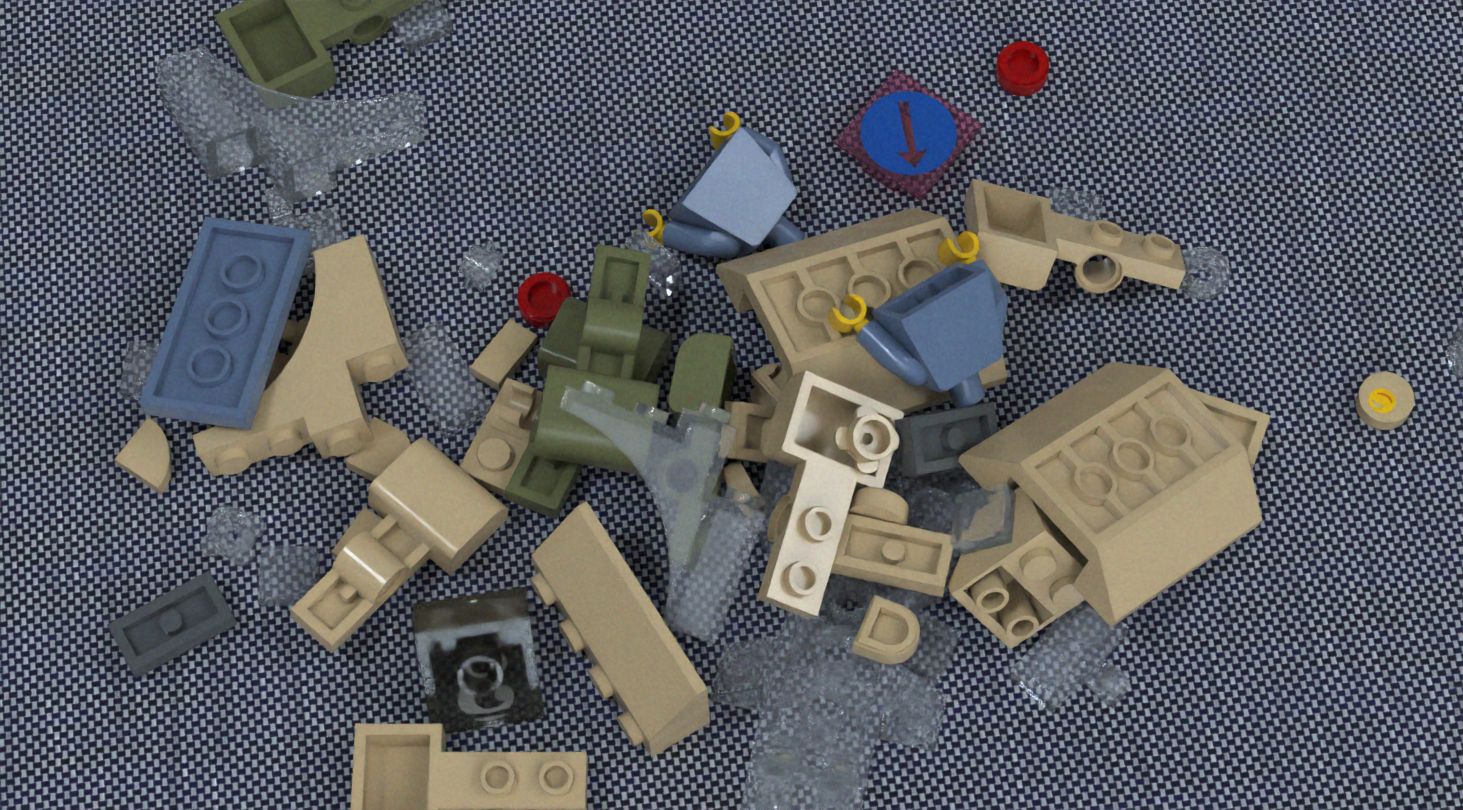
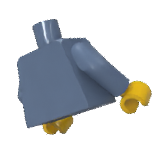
(733, 198)
(940, 328)

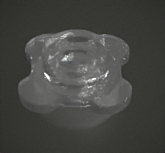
(229, 519)

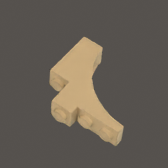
(318, 393)

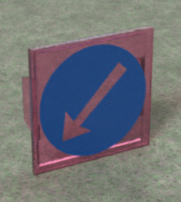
(907, 135)

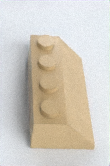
(620, 633)

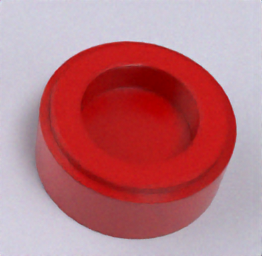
(1022, 68)
(541, 298)

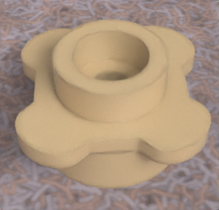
(882, 435)

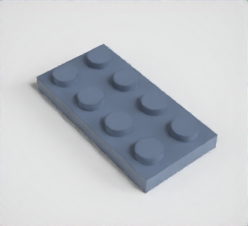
(226, 323)

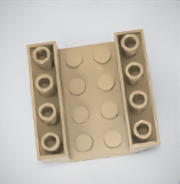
(802, 280)
(1129, 478)

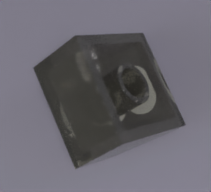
(478, 660)

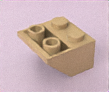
(1020, 583)

